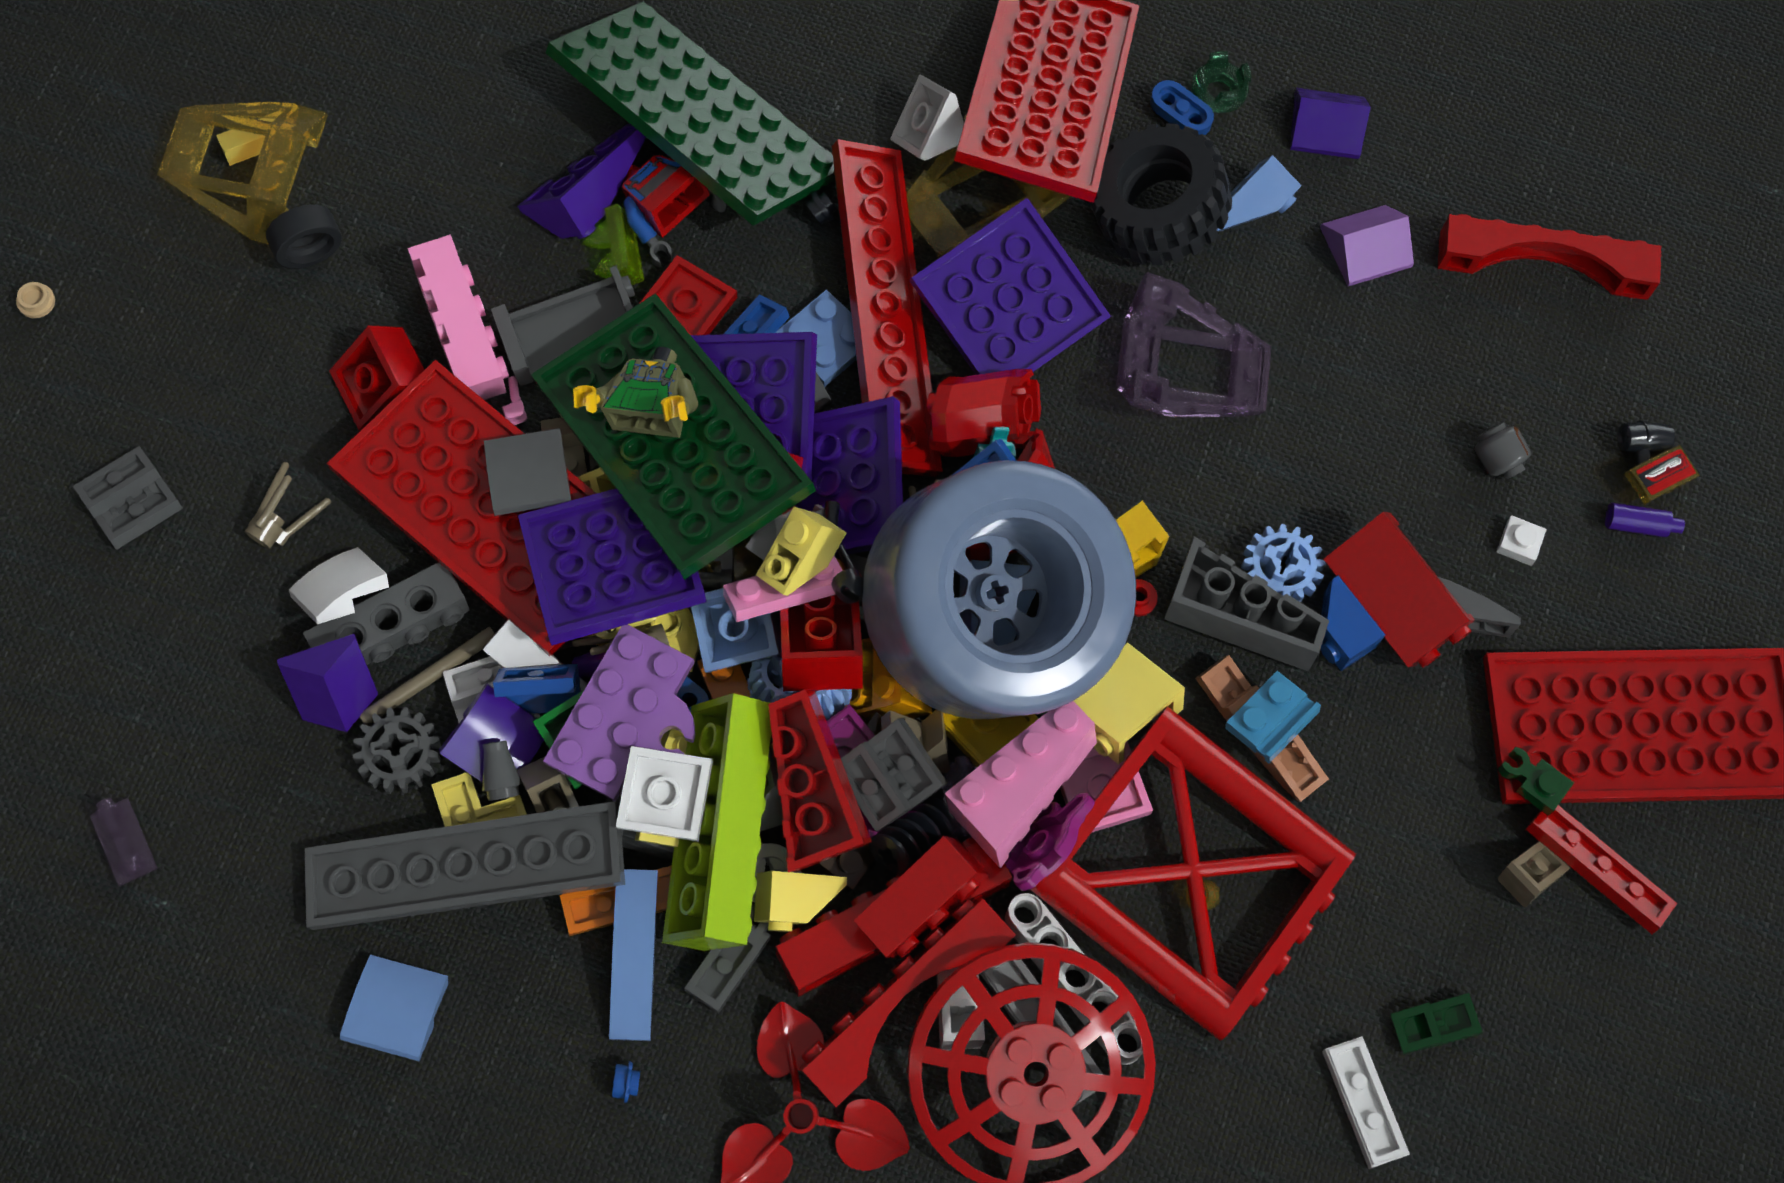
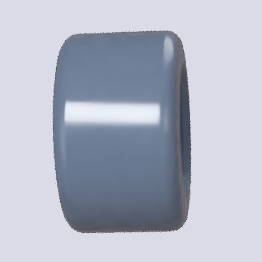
(1075, 565)

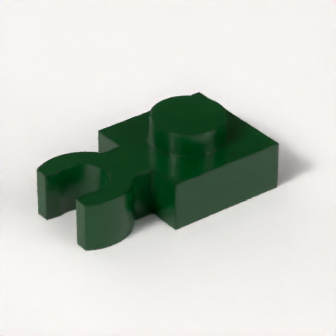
(1540, 783)

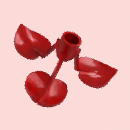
(867, 1136)

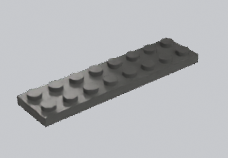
(464, 866)

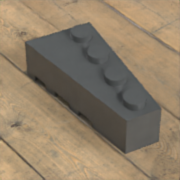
(1243, 610)

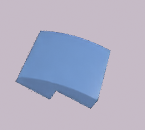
(394, 1007)

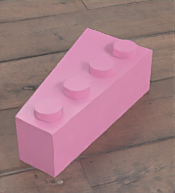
(458, 317)
(1020, 780)

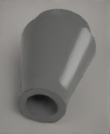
(499, 772)

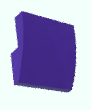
(489, 721)

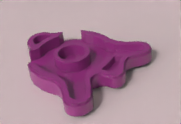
(1048, 841)

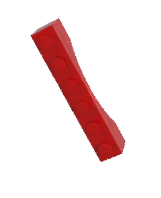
(1618, 265)
(844, 1058)

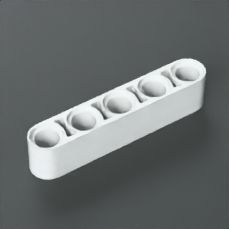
(1093, 991)

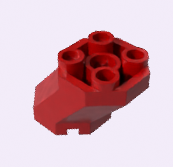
(971, 406)

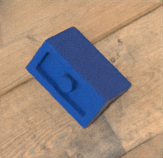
(538, 687)

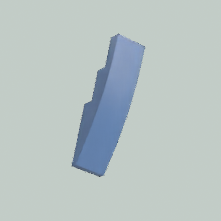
(633, 956)

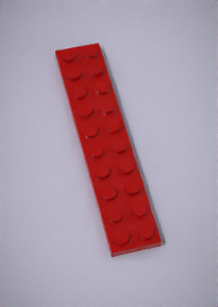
(882, 300)

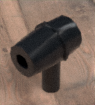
(1645, 438)

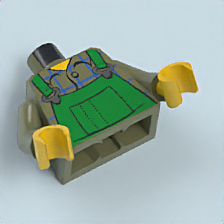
(643, 396)

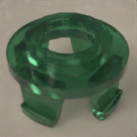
(1219, 70)

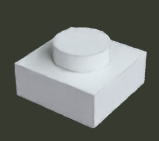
(1521, 540)

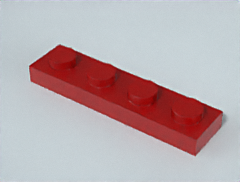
(1603, 868)

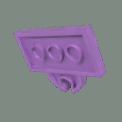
(623, 706)

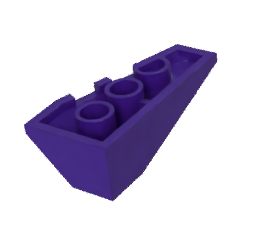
(579, 199)

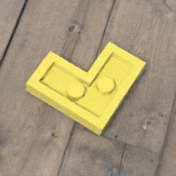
(461, 804)

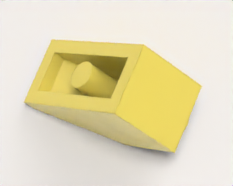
(793, 897)

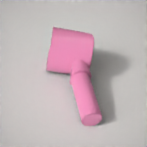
(514, 411)

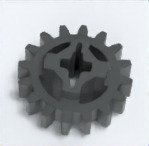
(412, 748)

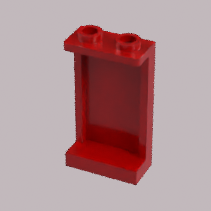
(1400, 591)

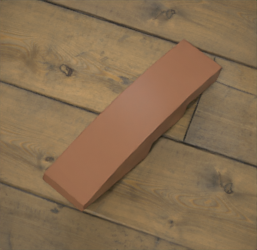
(1294, 765)

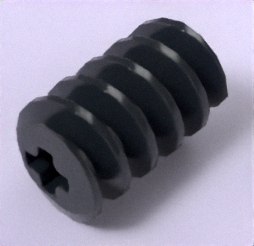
(911, 835)

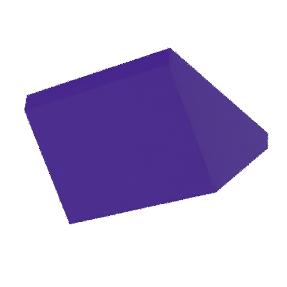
(1329, 123)
(330, 683)

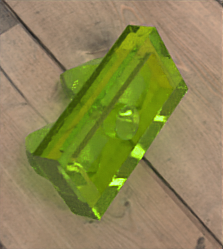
(622, 240)

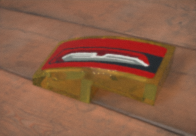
(1661, 474)

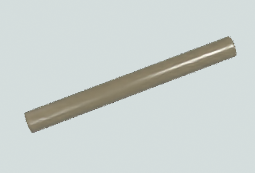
(427, 676)

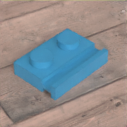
(1272, 717)

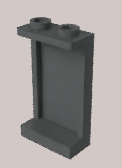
(556, 325)

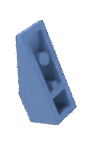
(1261, 193)

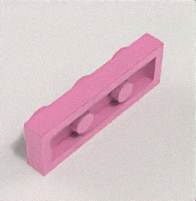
(755, 597)

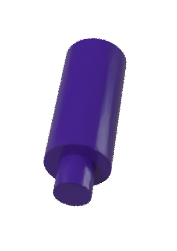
(1642, 520)

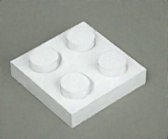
(664, 793)

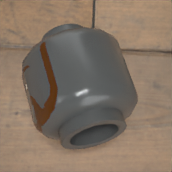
(1503, 451)

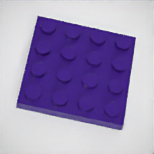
(1010, 294)
(775, 379)
(859, 467)
(600, 568)

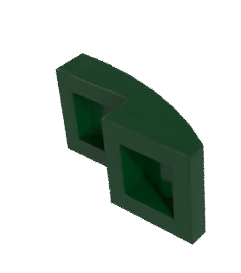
(1436, 1023)

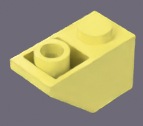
(800, 550)

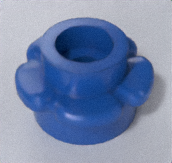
(625, 1081)

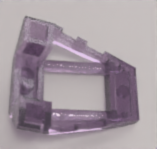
(1140, 348)

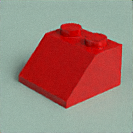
(375, 371)

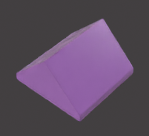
(1370, 243)

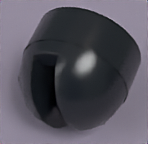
(853, 581)

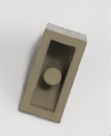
(546, 787)

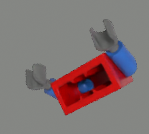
(659, 199)

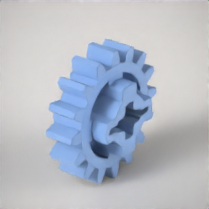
(1301, 561)

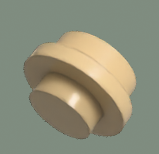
(35, 300)

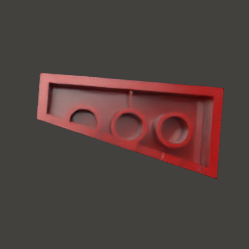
(814, 789)

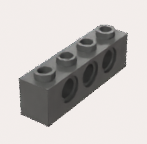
(397, 603)

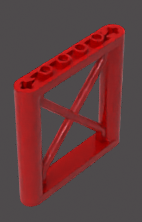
(1311, 848)

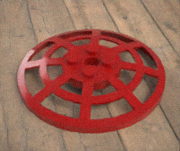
(1015, 1050)

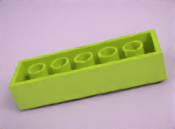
(716, 876)

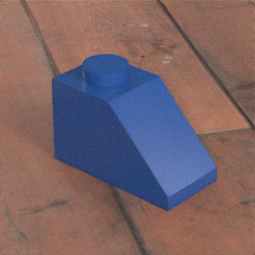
(1350, 627)

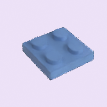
(834, 334)

